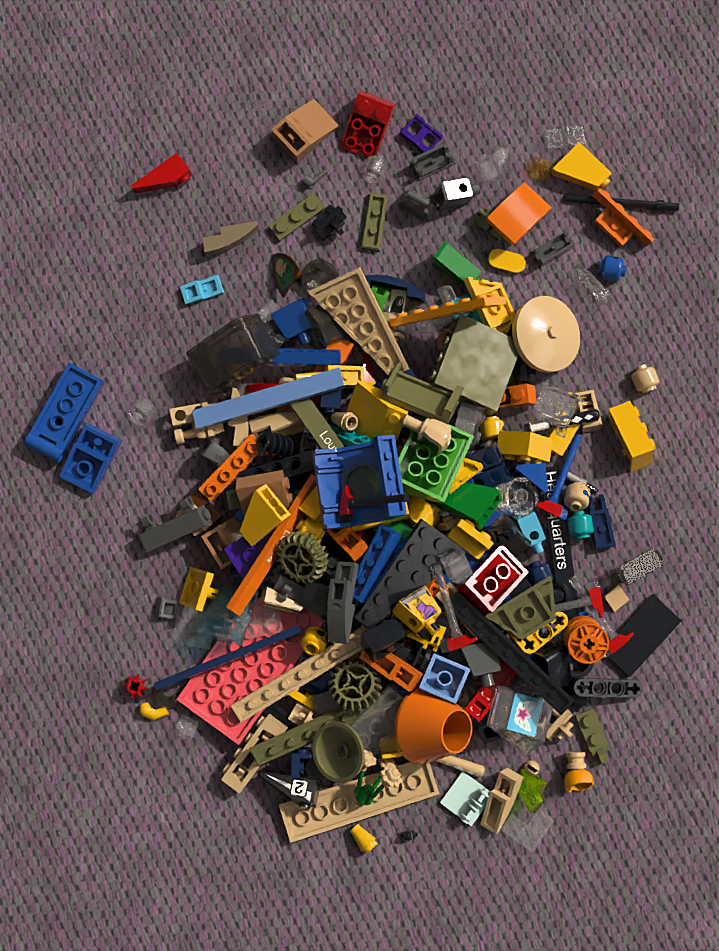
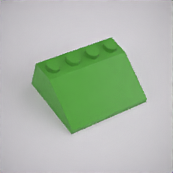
(429, 473)

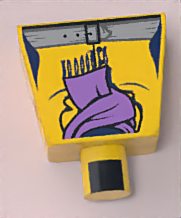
(419, 611)

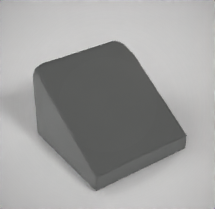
(166, 608)

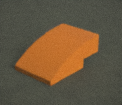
(518, 214)

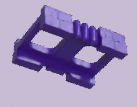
(417, 139)

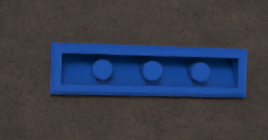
(375, 561)

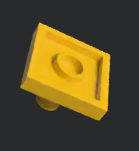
(197, 589)

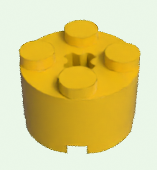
(420, 509)

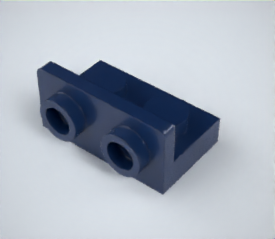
(298, 763)

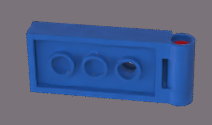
(68, 402)

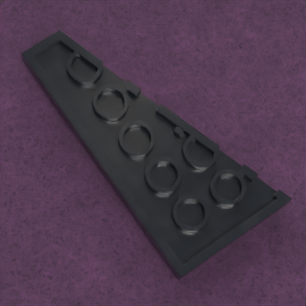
(406, 572)

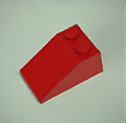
(492, 580)

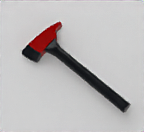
(347, 503)

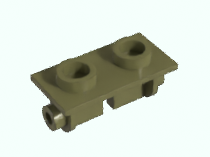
(481, 221)

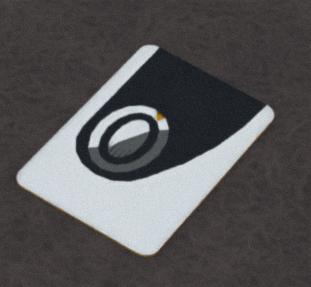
(397, 298)

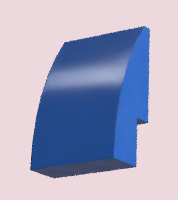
(90, 458)

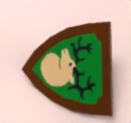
(285, 272)

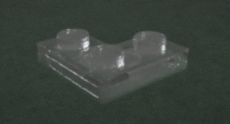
(528, 834)

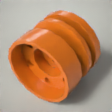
(577, 633)

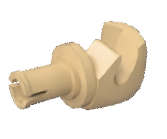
(432, 429)

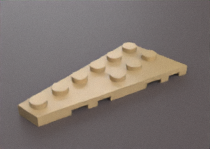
(358, 313)

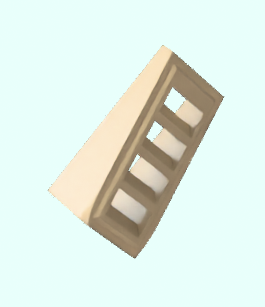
(592, 426)
(270, 599)

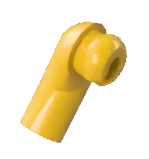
(152, 714)

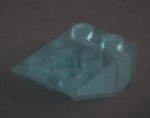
(223, 624)

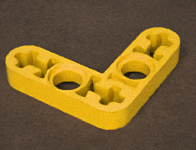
(537, 641)

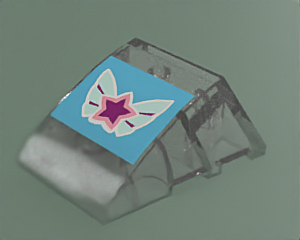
(520, 716)

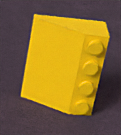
(374, 414)

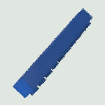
(308, 356)

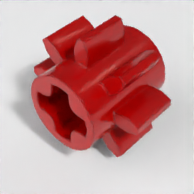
(129, 686)

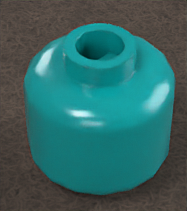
(580, 525)

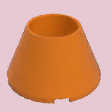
(431, 728)

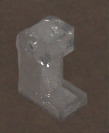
(447, 295)

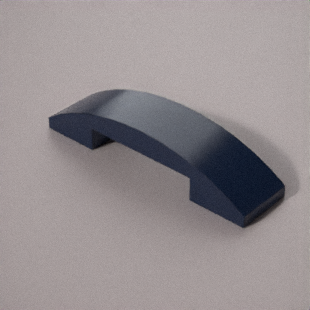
(413, 292)

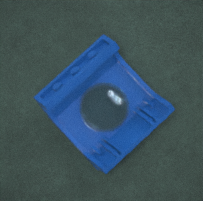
(369, 471)

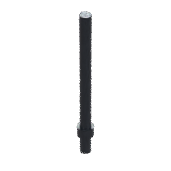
(658, 205)

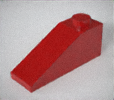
(166, 175)

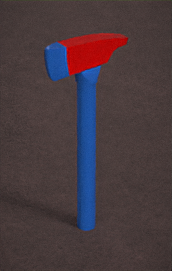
(551, 505)

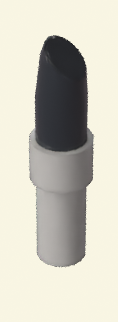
(573, 478)

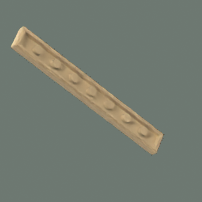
(297, 676)

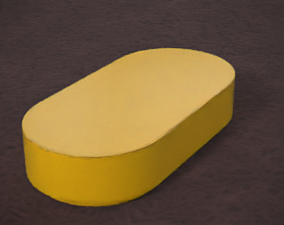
(506, 261)

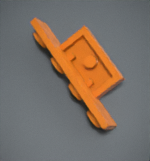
(617, 222)
(230, 468)

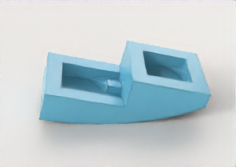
(202, 290)

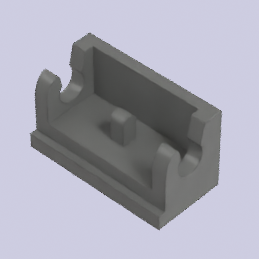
(432, 161)
(553, 249)

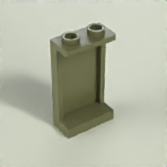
(420, 396)

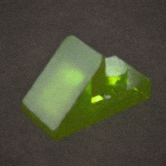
(531, 791)

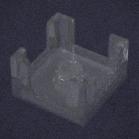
(555, 407)

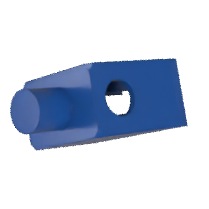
(293, 321)

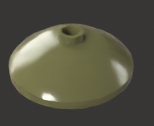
(330, 752)

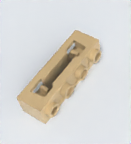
(235, 778)

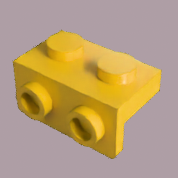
(469, 538)

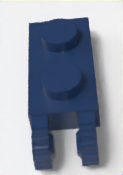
(603, 531)

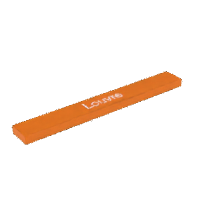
(268, 554)

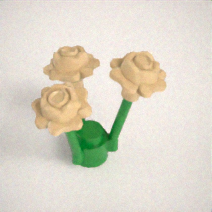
(388, 775)

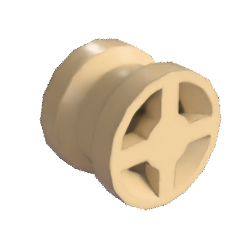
(575, 760)

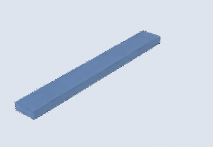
(268, 398)

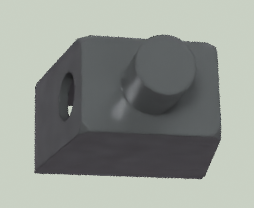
(454, 193)
(482, 663)

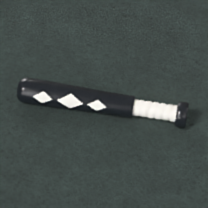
(578, 418)

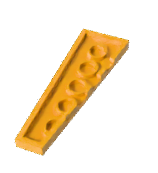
(449, 309)

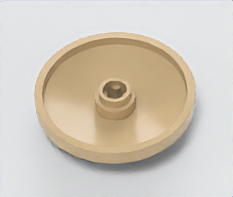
(546, 334)

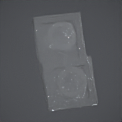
(564, 138)

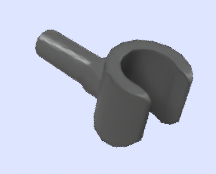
(309, 182)

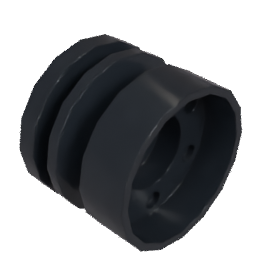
(415, 655)

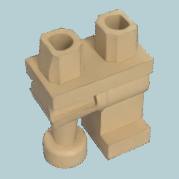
(184, 416)

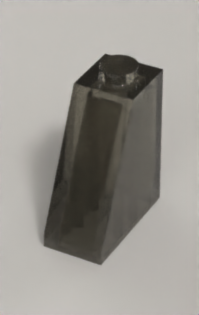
(637, 567)

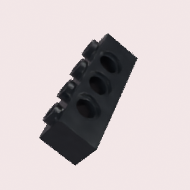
(295, 467)

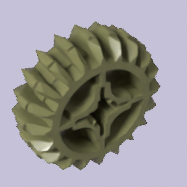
(307, 554)
(348, 689)

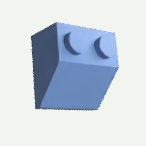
(444, 678)

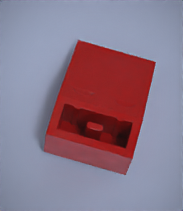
(367, 124)

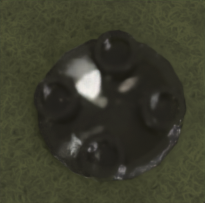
(317, 273)

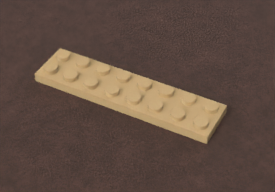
(339, 806)

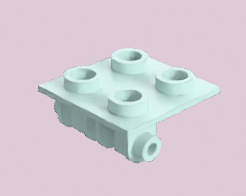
(466, 798)

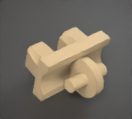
(302, 714)
(559, 724)

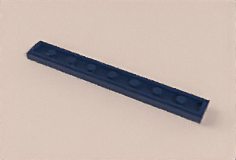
(228, 658)

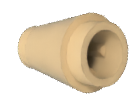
(345, 420)

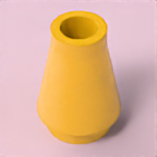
(363, 839)

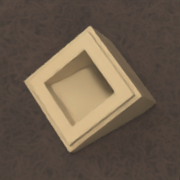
(615, 598)

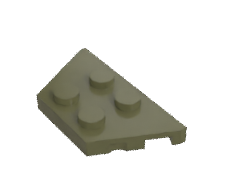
(527, 611)

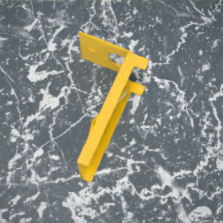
(440, 634)

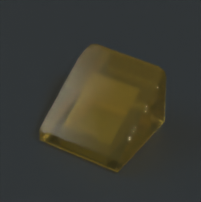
(541, 168)

